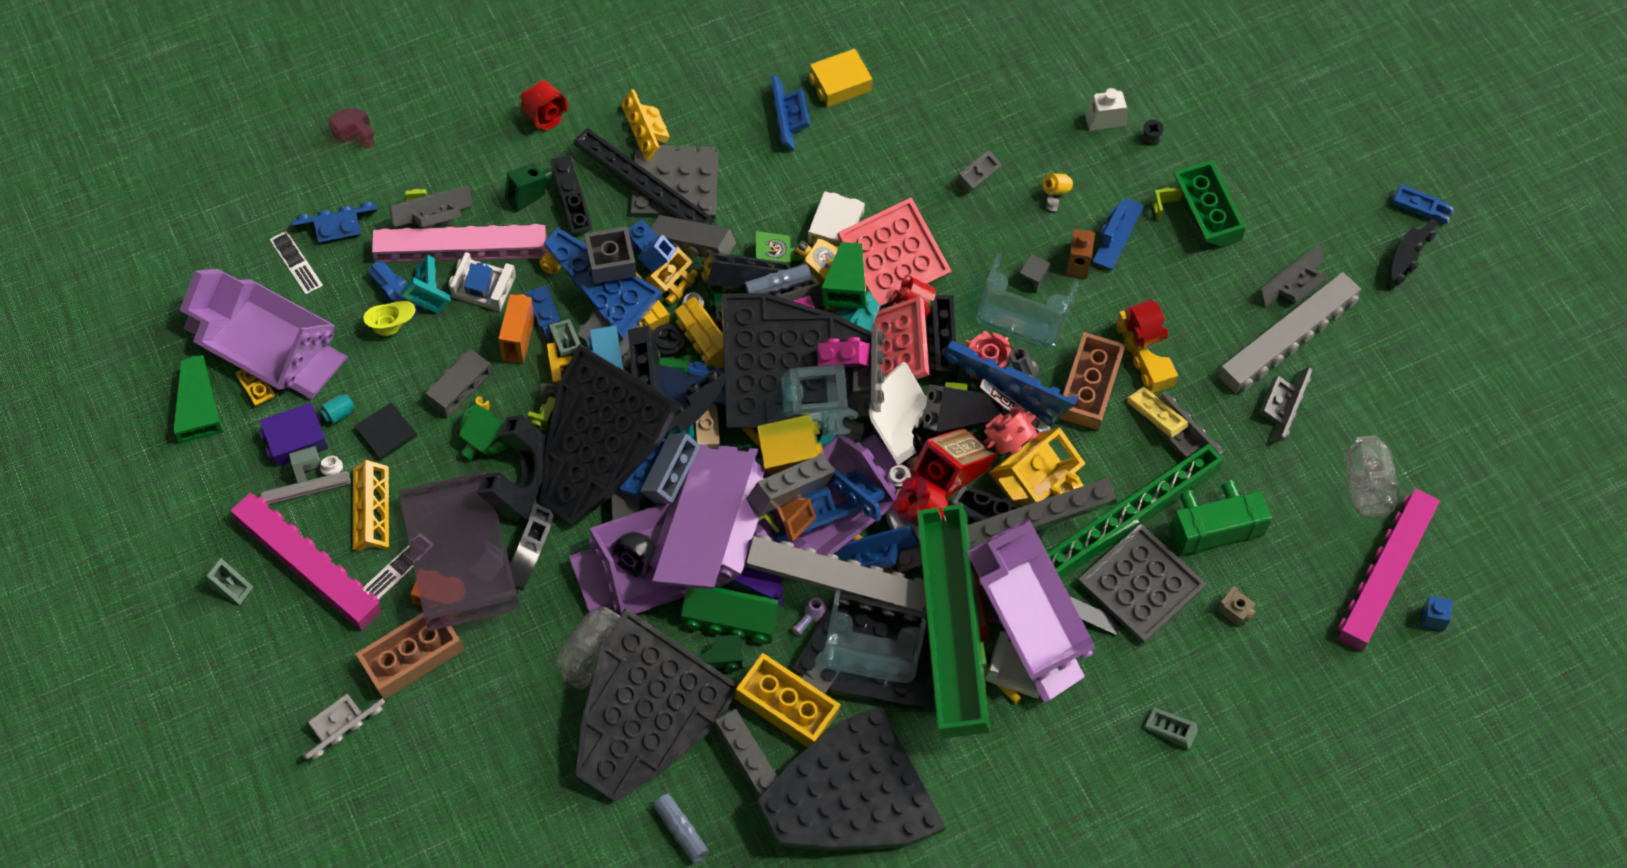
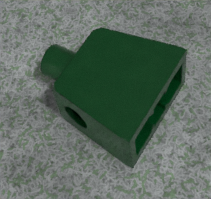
(526, 185)

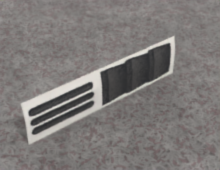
(296, 262)
(390, 574)

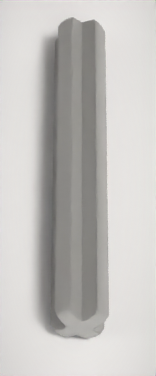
(306, 487)

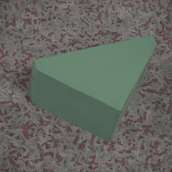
(564, 337)
(228, 582)

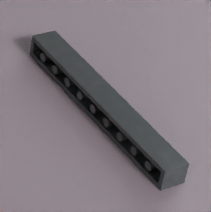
(1041, 514)

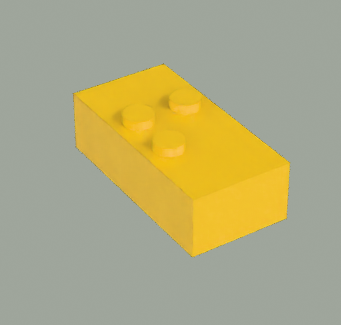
(787, 701)

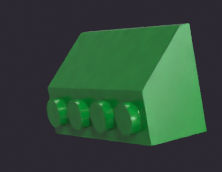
(1210, 203)
(730, 613)

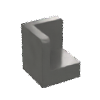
(1036, 271)

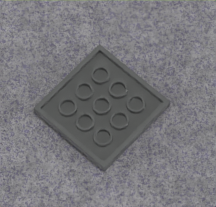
(1142, 583)

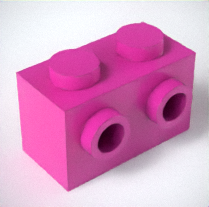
(850, 353)

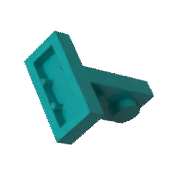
(423, 288)

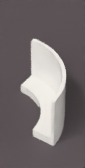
(900, 412)

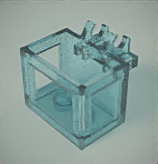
(833, 411)

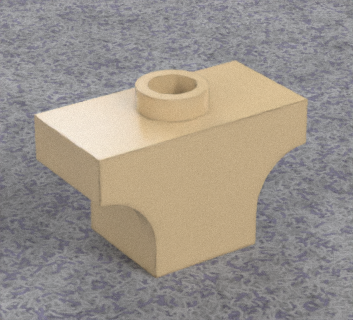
(707, 428)

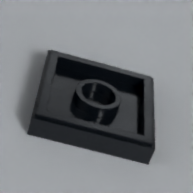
(385, 431)

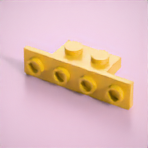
(645, 124)

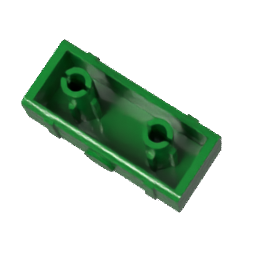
(1219, 521)

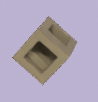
(1240, 613)

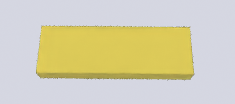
(1157, 412)

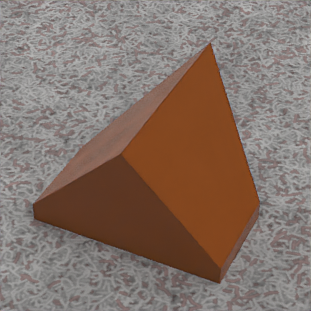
(796, 517)

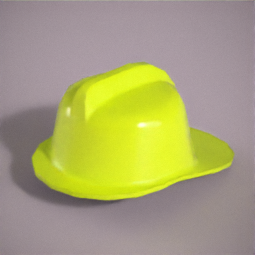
(389, 318)

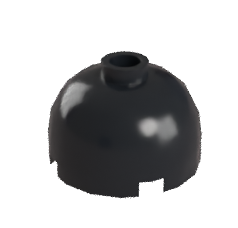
(634, 553)

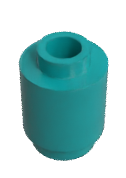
(337, 408)

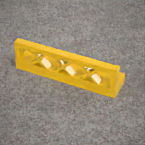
(364, 504)

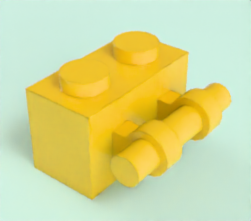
(668, 273)

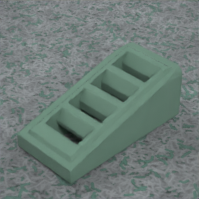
(1168, 734)

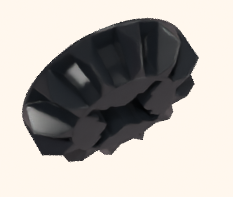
(677, 338)

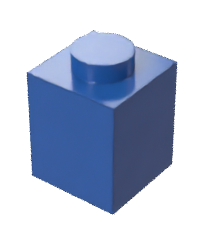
(657, 253)
(478, 280)
(1436, 613)

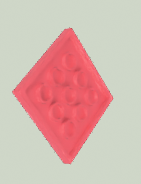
(896, 246)
(904, 336)

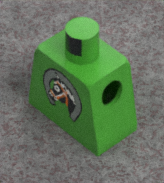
(775, 247)

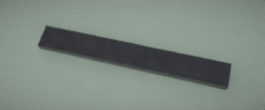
(639, 178)

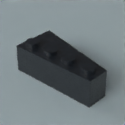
(982, 505)

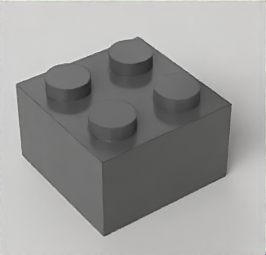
(610, 255)

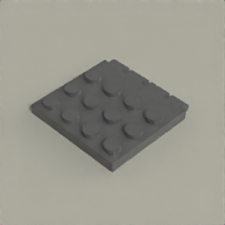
(685, 171)

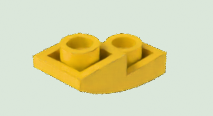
(257, 389)

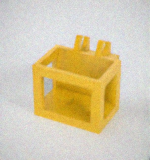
(1037, 471)

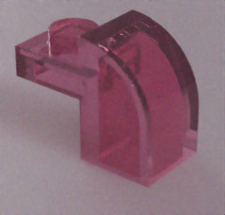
(350, 123)

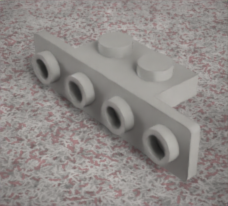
(337, 719)

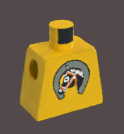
(818, 258)

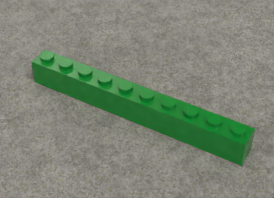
(1135, 510)

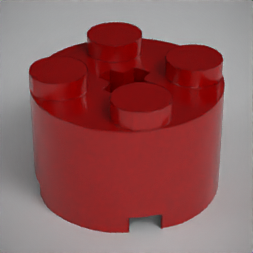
(543, 105)
(911, 289)
(1146, 323)
(918, 495)

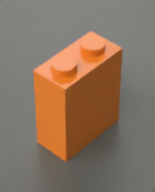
(516, 329)

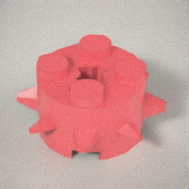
(991, 346)
(1010, 431)

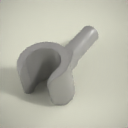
(1052, 203)

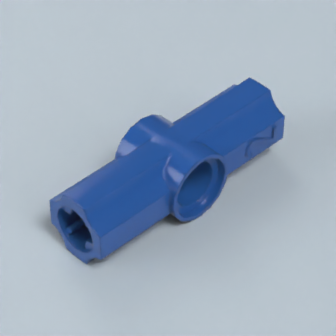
(390, 283)

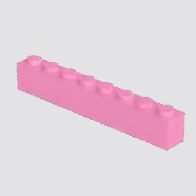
(452, 243)

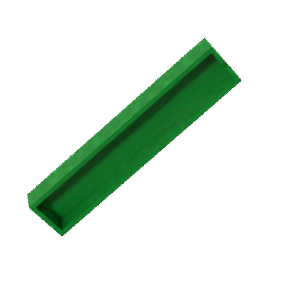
(953, 623)

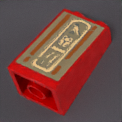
(953, 460)

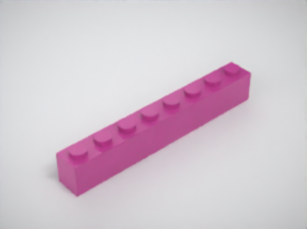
(306, 561)
(1388, 570)

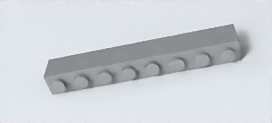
(1289, 333)
(833, 574)

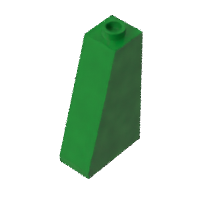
(846, 278)
(196, 404)

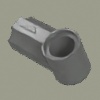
(1022, 362)

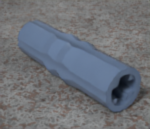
(780, 280)
(681, 828)

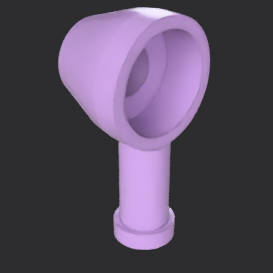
(811, 615)

